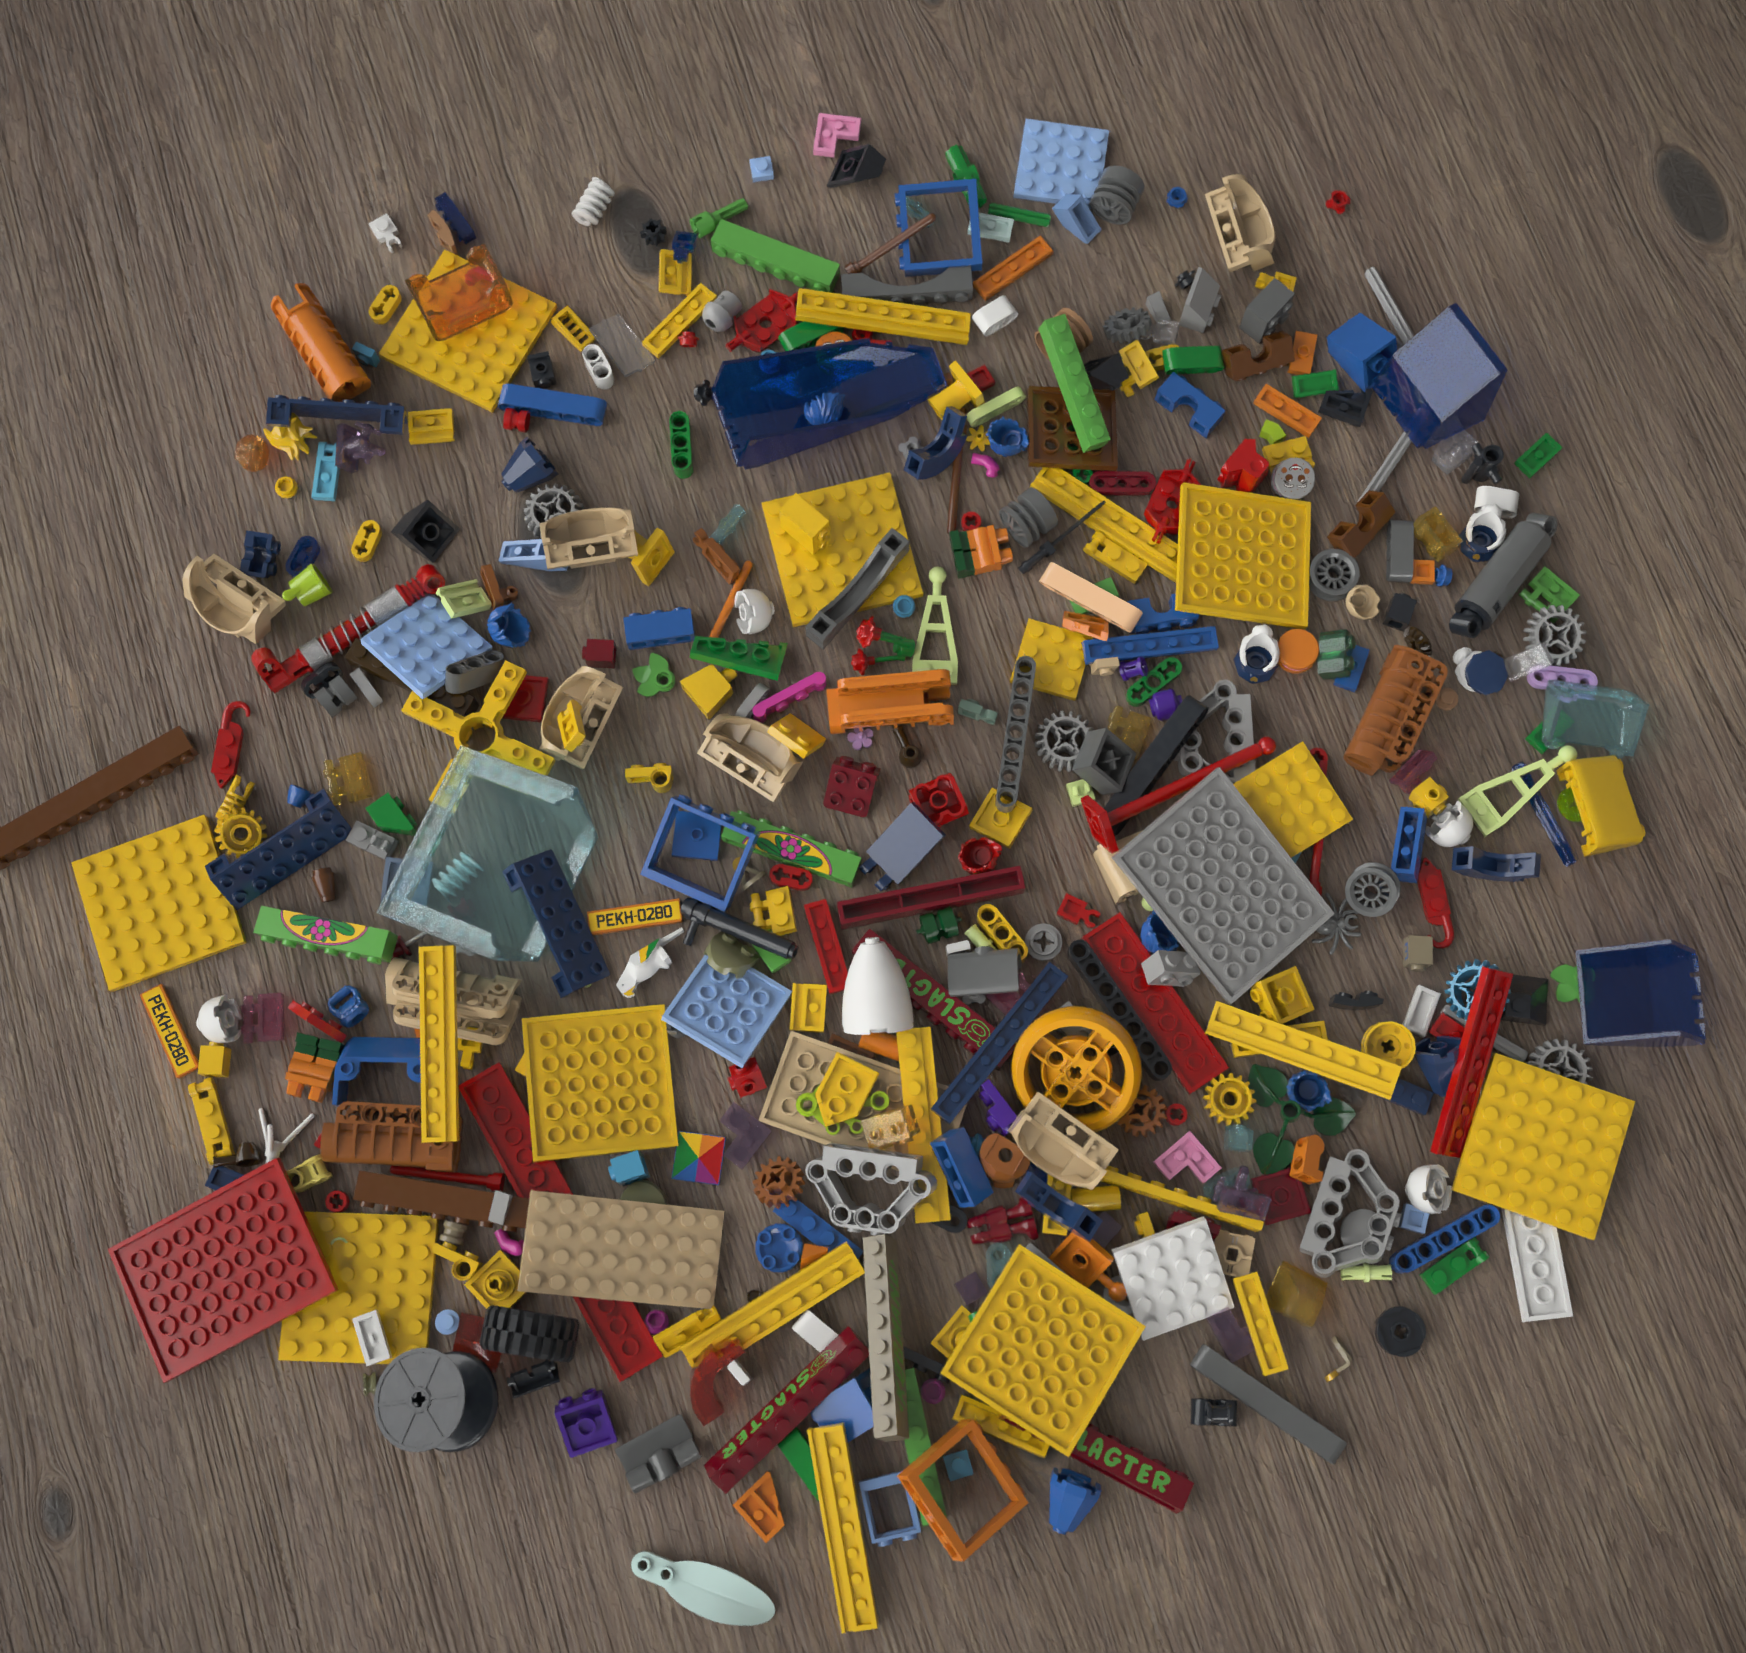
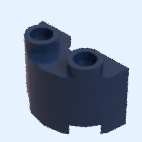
(260, 554)

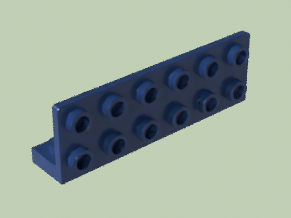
(391, 416)
(281, 853)
(559, 921)

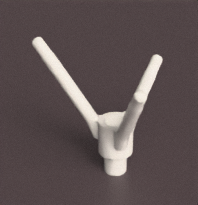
(273, 1147)

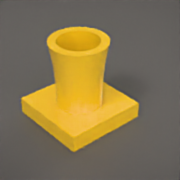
(956, 394)
(652, 555)

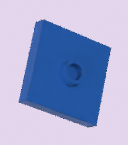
(696, 837)

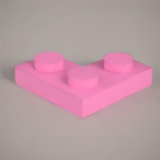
(830, 129)
(1188, 1153)

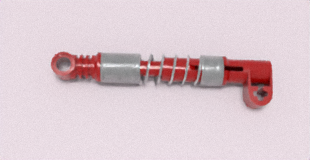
(320, 650)

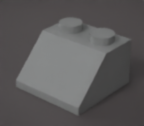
(1200, 301)

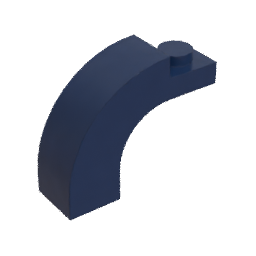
(942, 451)
(1495, 867)
(1058, 1208)

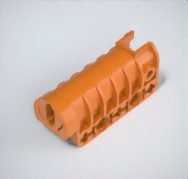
(321, 346)
(890, 700)

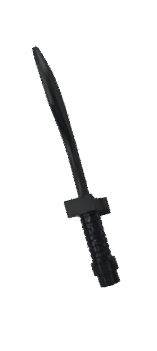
(1048, 549)

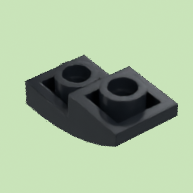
(1361, 1002)

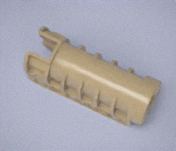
(478, 1001)

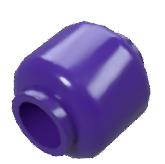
(1164, 704)

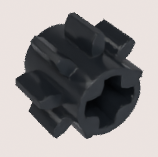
(656, 227)

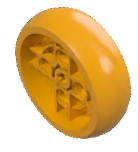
(1104, 1033)

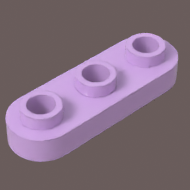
(1567, 674)

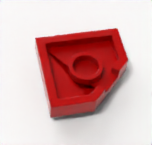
(315, 1017)

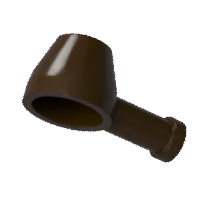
(906, 761)
(246, 1156)

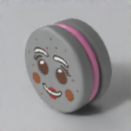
(1292, 478)

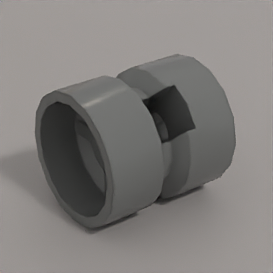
(339, 688)

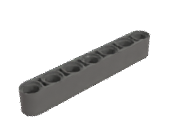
(1018, 723)
(1268, 1404)

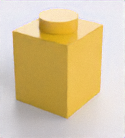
(214, 1060)

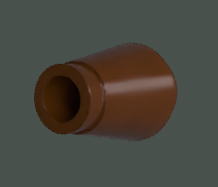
(324, 883)

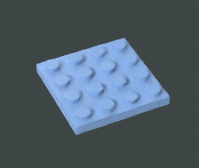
(1059, 161)
(423, 643)
(727, 1011)

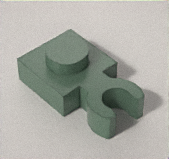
(972, 709)

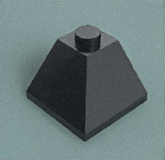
(857, 165)
(1106, 372)
(426, 530)
(1527, 1000)

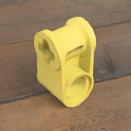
(310, 1172)

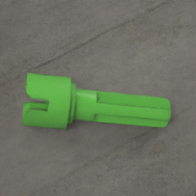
(706, 222)

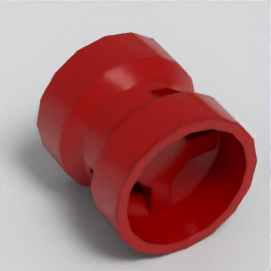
(514, 419)

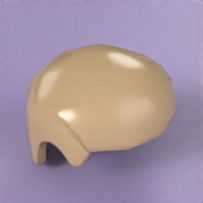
(1362, 602)

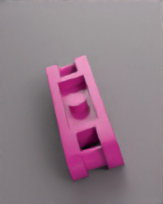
(781, 700)

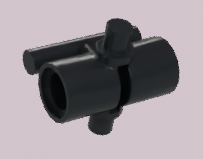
(1485, 464)

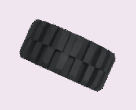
(529, 1334)

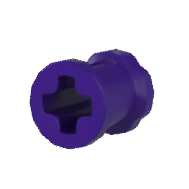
(1133, 668)

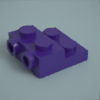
(1000, 1114)
(585, 1422)

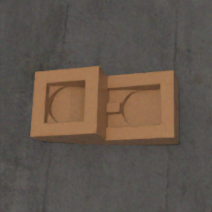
(444, 234)

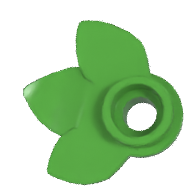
(651, 675)
(1568, 983)

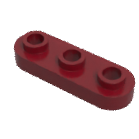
(1131, 479)

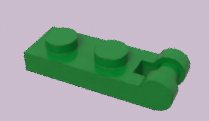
(1453, 1266)

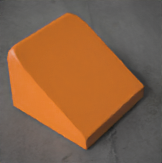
(811, 1254)

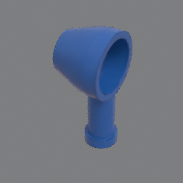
(298, 795)

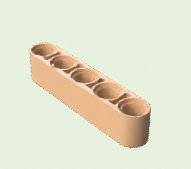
(1091, 597)

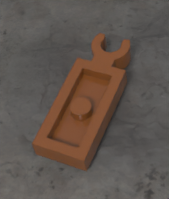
(716, 556)

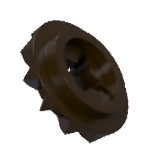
(1417, 640)

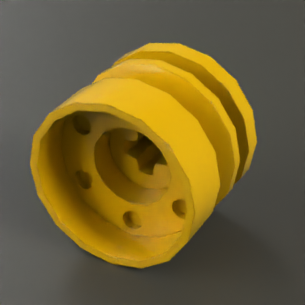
(1401, 1041)

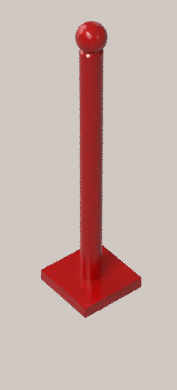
(1101, 821)

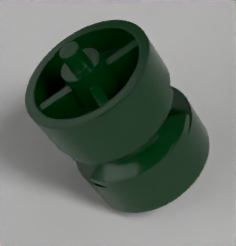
(938, 925)

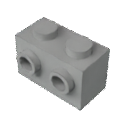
(1170, 968)

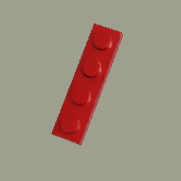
(827, 945)

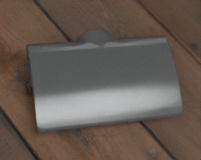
(984, 971)
(658, 1453)

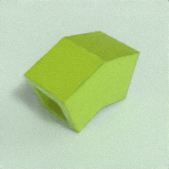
(1272, 432)

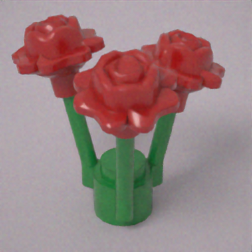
(867, 633)

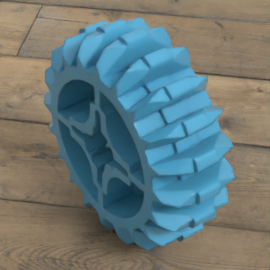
(1458, 985)

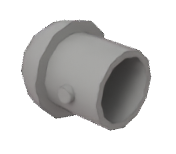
(719, 314)

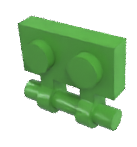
(1550, 588)

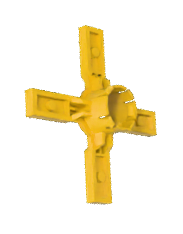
(491, 713)

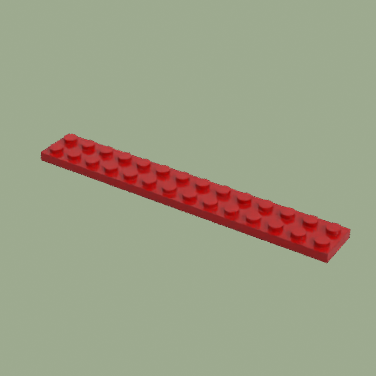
(508, 1131)

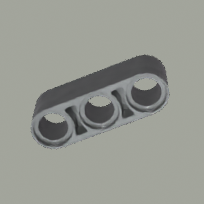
(1400, 551)
(473, 672)

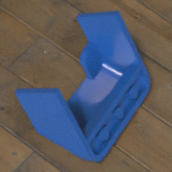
(374, 1050)

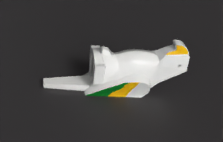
(645, 964)

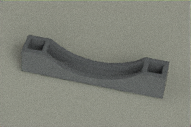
(951, 285)
(838, 612)

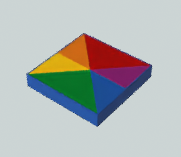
(698, 1158)

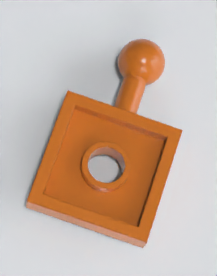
(1086, 1273)

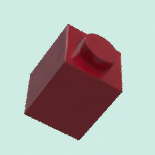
(600, 653)

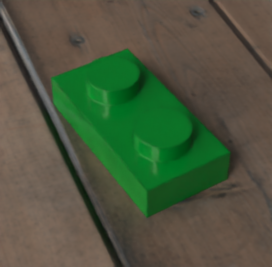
(1538, 455)

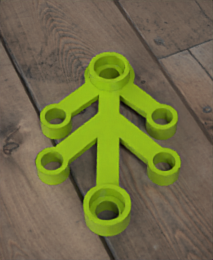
(815, 1110)

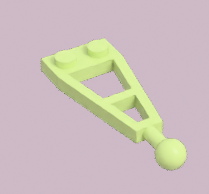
(937, 576)
(1484, 813)

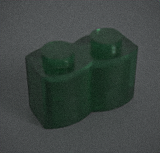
(1335, 654)

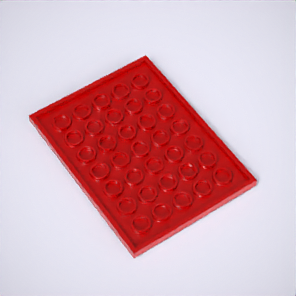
(222, 1270)

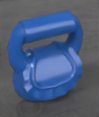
(350, 1012)

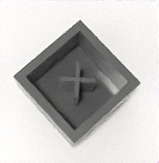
(1267, 310)
(1104, 761)

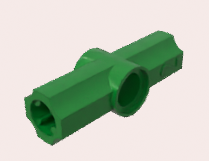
(964, 170)

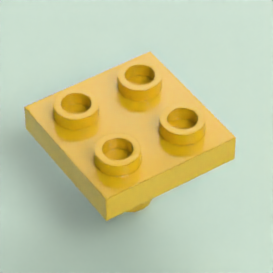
(496, 1282)
(952, 1332)

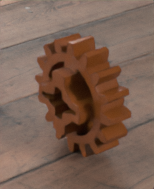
(1149, 1107)
(778, 1182)

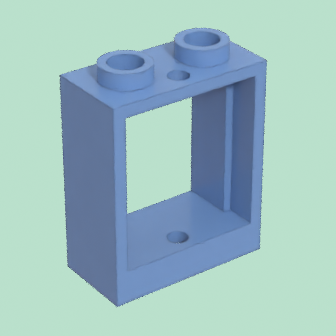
(885, 1538)

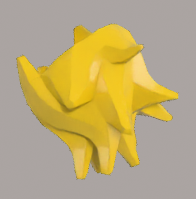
(290, 438)

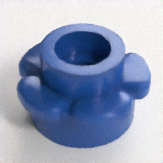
(1177, 192)
(1443, 575)

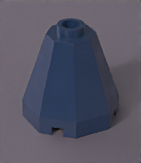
(527, 467)
(1438, 1061)

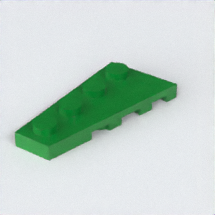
(750, 658)

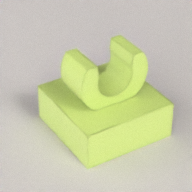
(1078, 790)

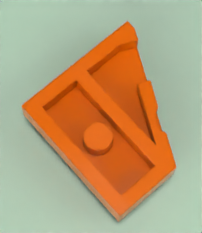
(1086, 624)
(761, 1508)

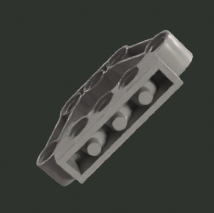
(1235, 705)
(836, 1196)
(1355, 1253)

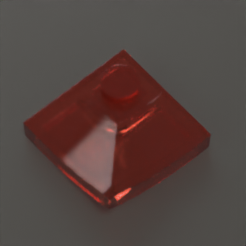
(468, 1340)

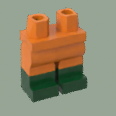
(978, 550)
(313, 1066)

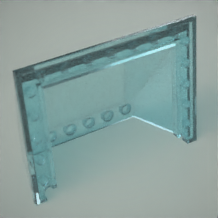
(474, 830)

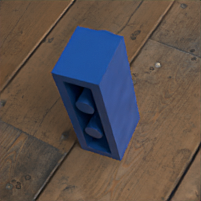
(659, 628)
(1409, 843)
(962, 1167)

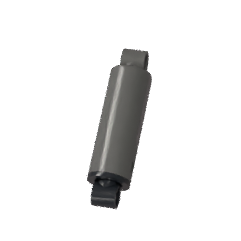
(1503, 575)

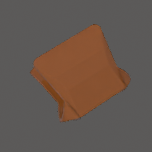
(1001, 1172)

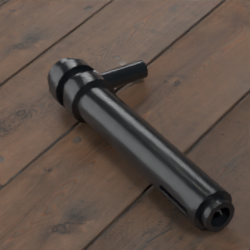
(707, 915)

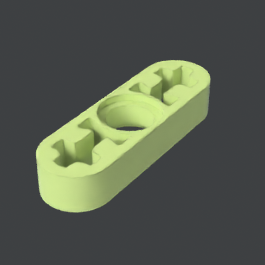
(996, 406)

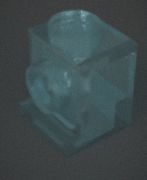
(1238, 1138)

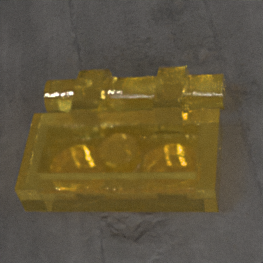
(1134, 728)
(354, 776)

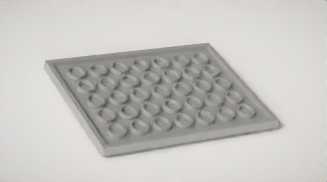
(1223, 885)

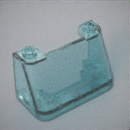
(1592, 717)

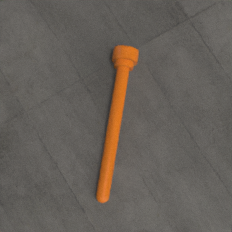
(725, 612)

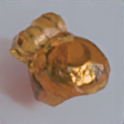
(252, 452)

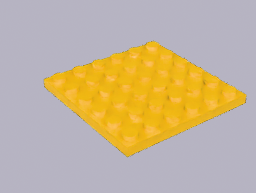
(478, 359)
(858, 520)
(1243, 556)
(156, 903)
(599, 1083)
(1543, 1146)
(379, 1269)
(1043, 1350)

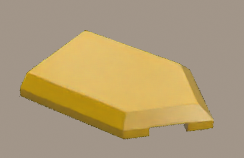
(844, 1089)

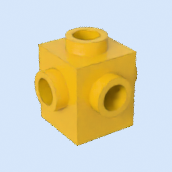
(1429, 797)

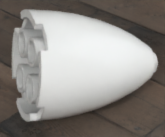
(875, 992)

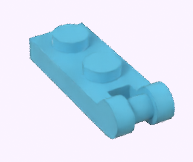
(326, 473)

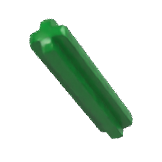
(1020, 214)

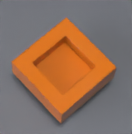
(1423, 572)

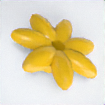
(978, 438)

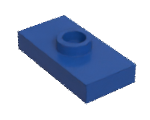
(1350, 683)

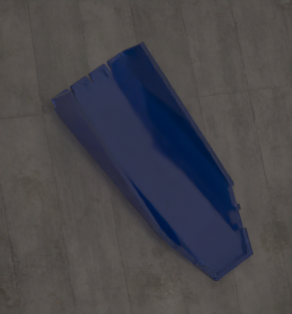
(766, 394)

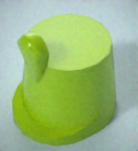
(308, 586)

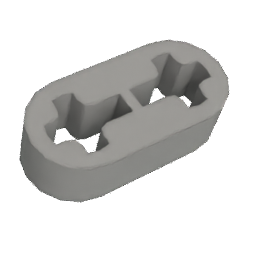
(366, 687)
(757, 695)

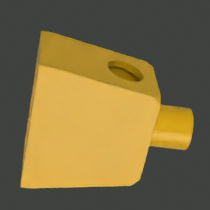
(709, 688)

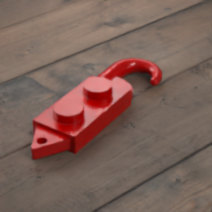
(228, 745)
(1435, 901)

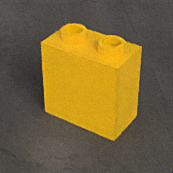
(805, 524)

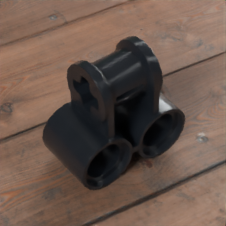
(1213, 1412)

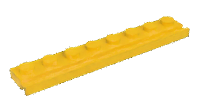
(882, 316)
(1110, 519)
(438, 1044)
(1303, 1050)
(920, 1090)
(1178, 1198)
(781, 1302)
(843, 1528)

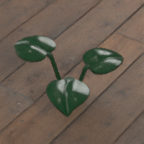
(1274, 1152)

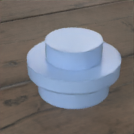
(447, 1322)

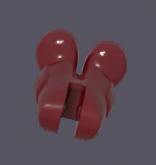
(997, 1226)

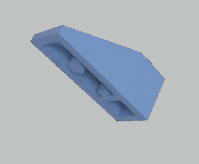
(525, 554)

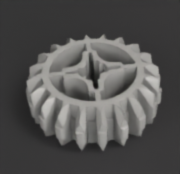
(539, 504)
(1570, 623)
(1058, 734)
(1565, 1053)

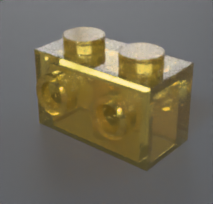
(1436, 534)
(890, 1127)

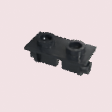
(543, 1375)

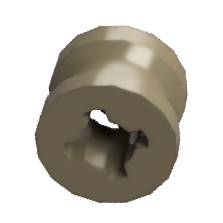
(453, 1232)

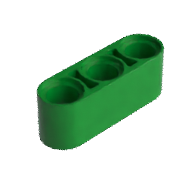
(805, 335)
(1193, 360)
(681, 435)
(798, 1453)

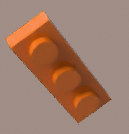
(1287, 410)

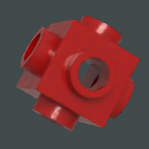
(746, 1079)

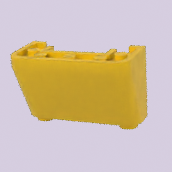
(1603, 803)

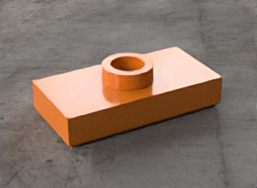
(1303, 350)

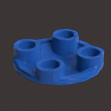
(779, 1247)

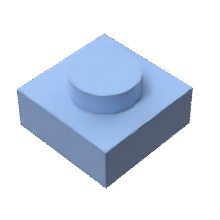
(761, 169)
(1413, 1219)

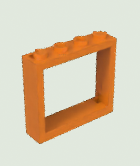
(910, 1479)

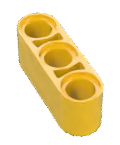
(1000, 923)

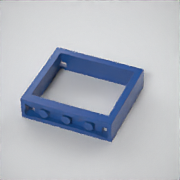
(939, 267)
(687, 887)

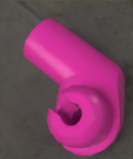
(508, 1245)

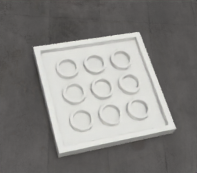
(1173, 1277)

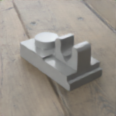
(372, 840)

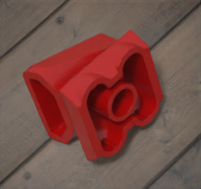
(1244, 468)
(940, 799)

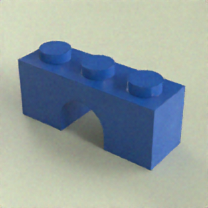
(1178, 391)
(1162, 621)

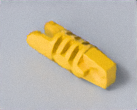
(233, 800)

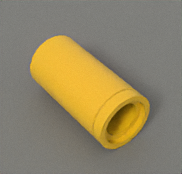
(1098, 1199)

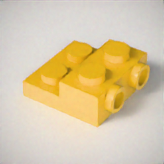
(1282, 996)

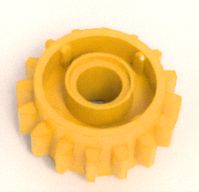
(234, 821)
(1241, 1094)

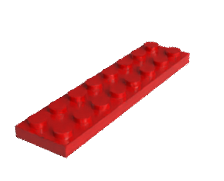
(1158, 1006)

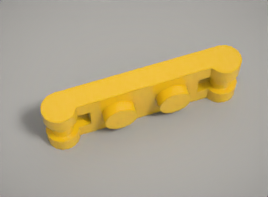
(211, 1119)

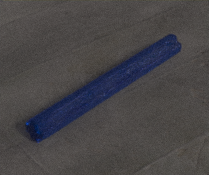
(1548, 821)

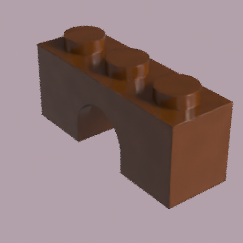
(1276, 353)
(1373, 514)

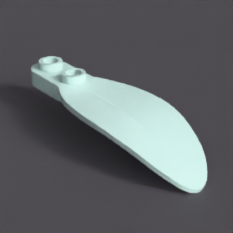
(707, 1590)

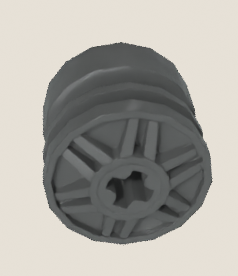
(1117, 195)
(1028, 517)

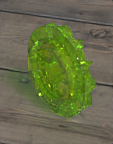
(1564, 800)

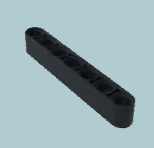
(1159, 755)
(1117, 998)

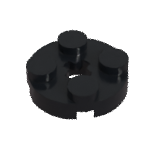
(1405, 1318)

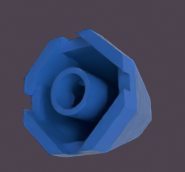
(1070, 1499)

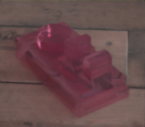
(1412, 769)

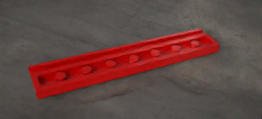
(1471, 1062)

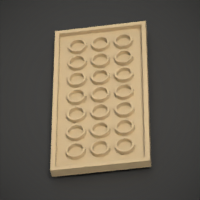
(802, 1071)
(621, 1250)

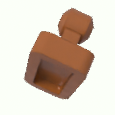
(496, 595)

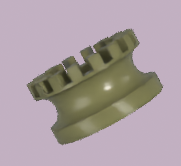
(369, 1383)

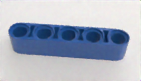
(553, 404)
(1455, 1234)

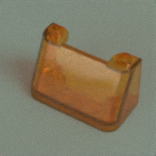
(461, 295)

